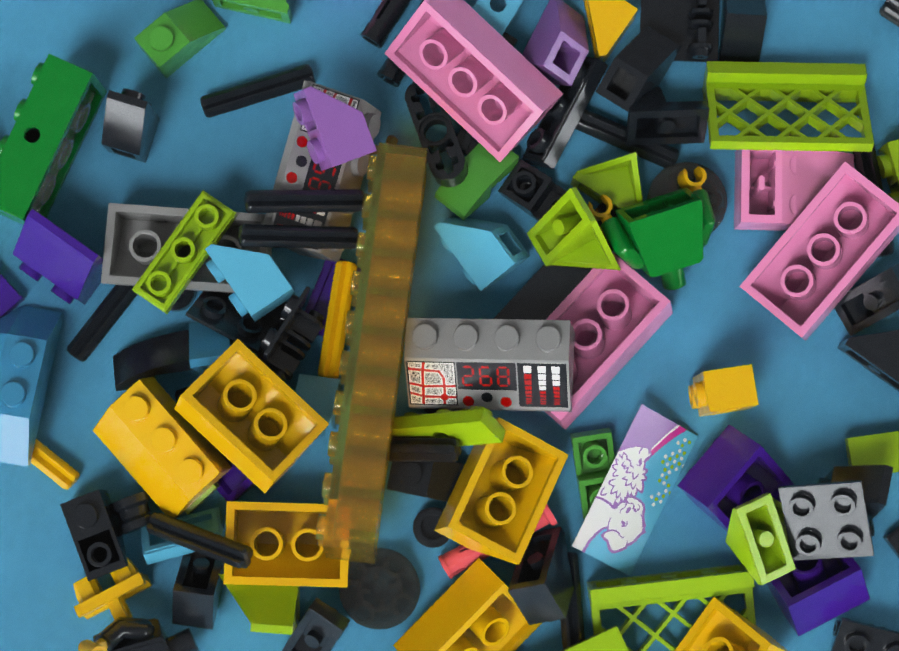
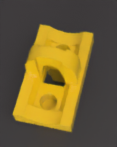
(95, 601)

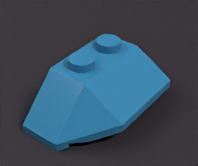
(26, 362)

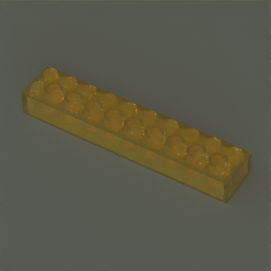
(375, 356)

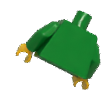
(663, 231)

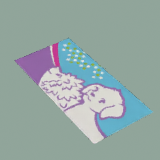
(635, 490)

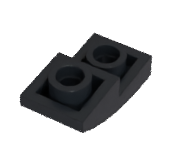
(531, 190)
(152, 357)

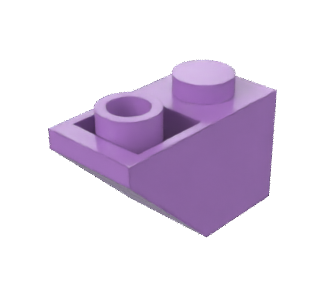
(558, 43)
(334, 128)

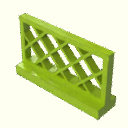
(787, 85)
(668, 587)

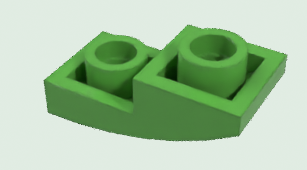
(482, 176)
(592, 460)

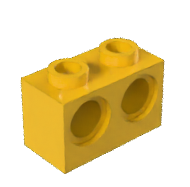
(723, 390)

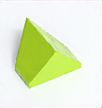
(614, 178)
(571, 236)
(760, 538)
(268, 607)

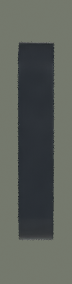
(449, 143)

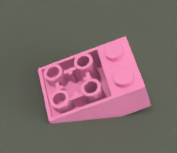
(779, 185)

